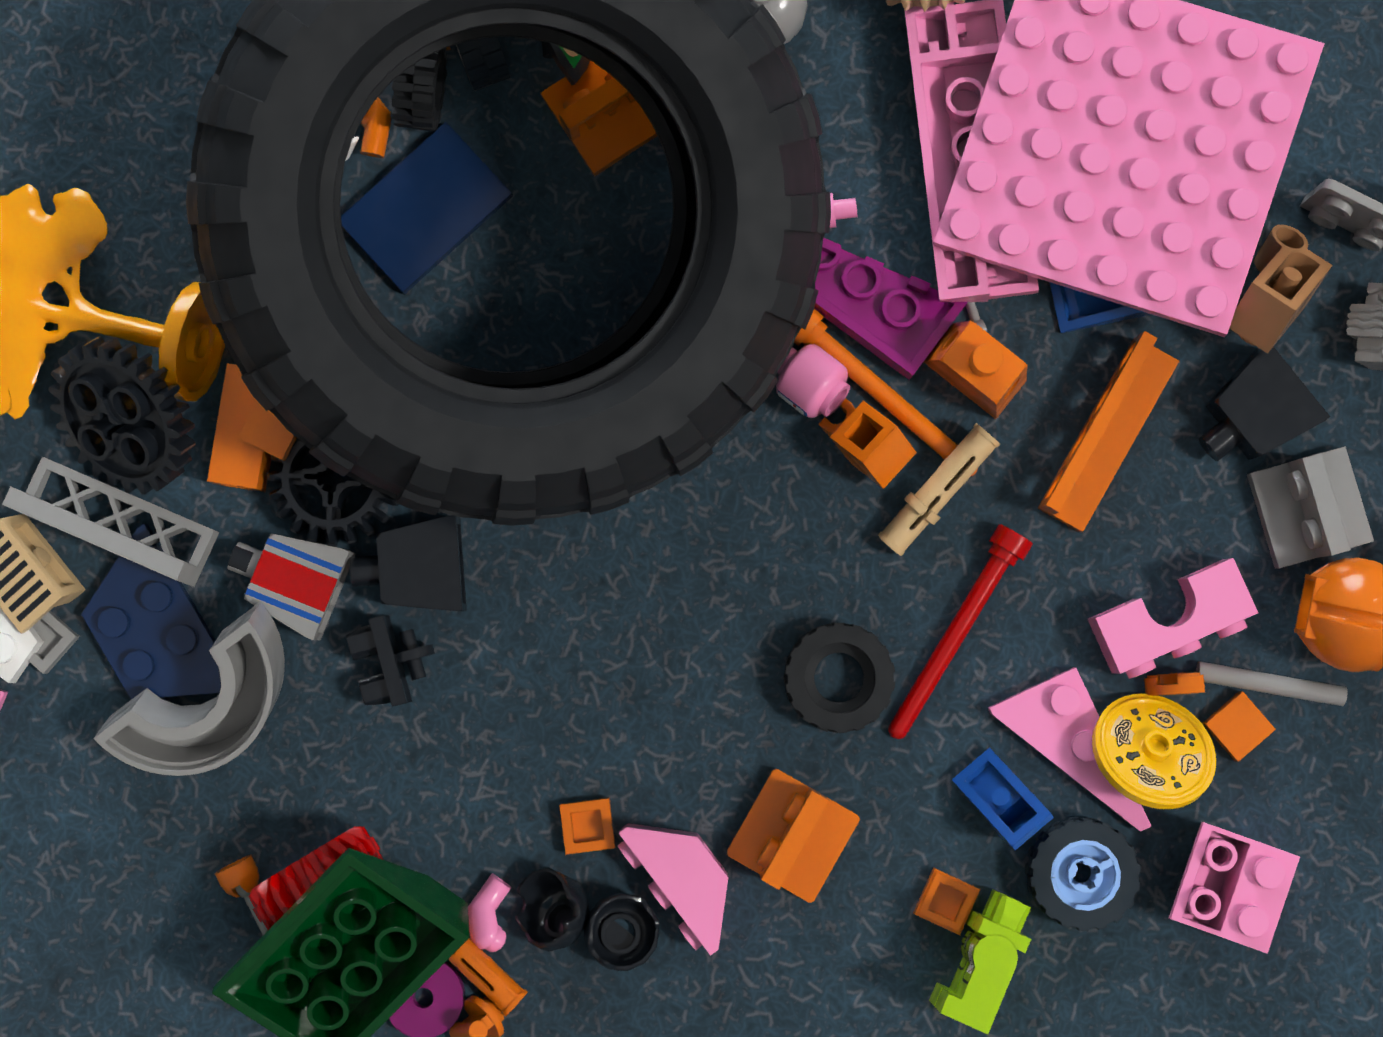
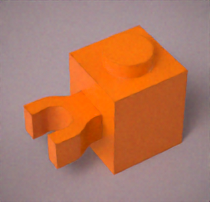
(870, 442)

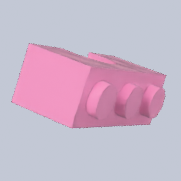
(1214, 603)

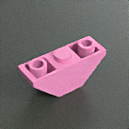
(683, 876)

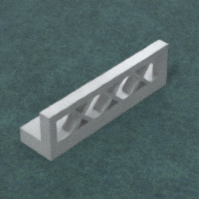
(110, 540)

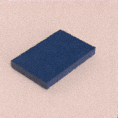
(425, 207)

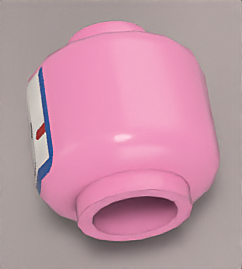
(812, 381)

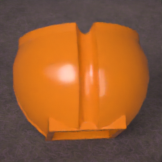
(1344, 614)

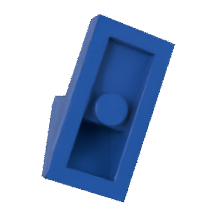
(1002, 799)

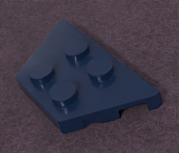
(152, 631)

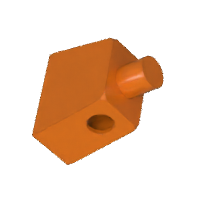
(978, 366)

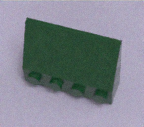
(348, 951)

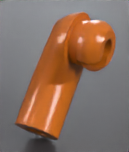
(376, 130)

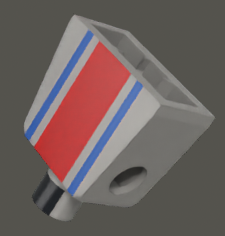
(294, 580)

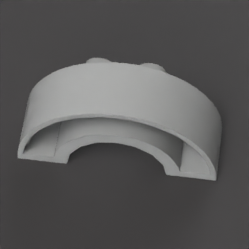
(205, 736)

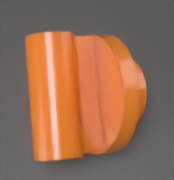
(483, 1019)

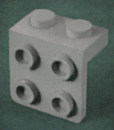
(1340, 205)

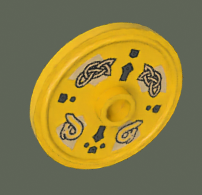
(1154, 751)

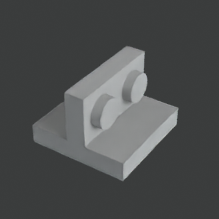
(1310, 508)

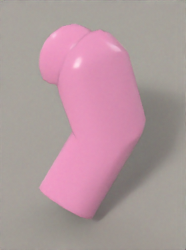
(482, 916)

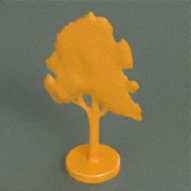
(40, 250)

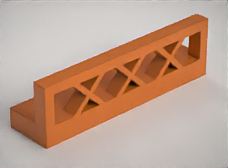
(1109, 433)

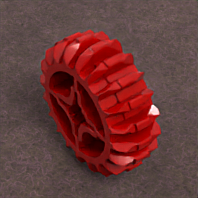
(283, 889)

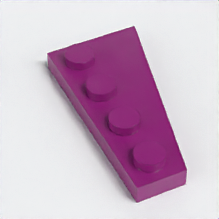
(882, 309)

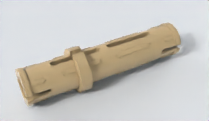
(938, 490)

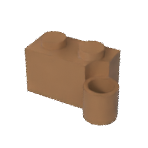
(1281, 290)

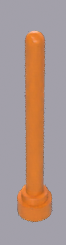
(876, 387)

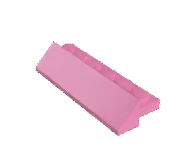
(950, 69)

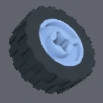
(1107, 890)

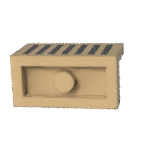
(31, 574)

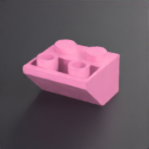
(1234, 887)

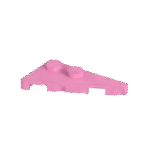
(1060, 724)

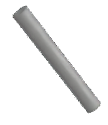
(1273, 684)

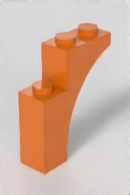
(233, 460)

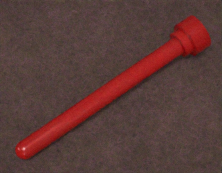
(1005, 551)

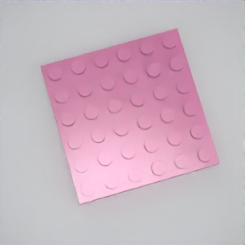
(1130, 151)

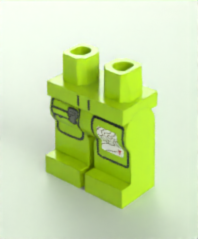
(986, 963)

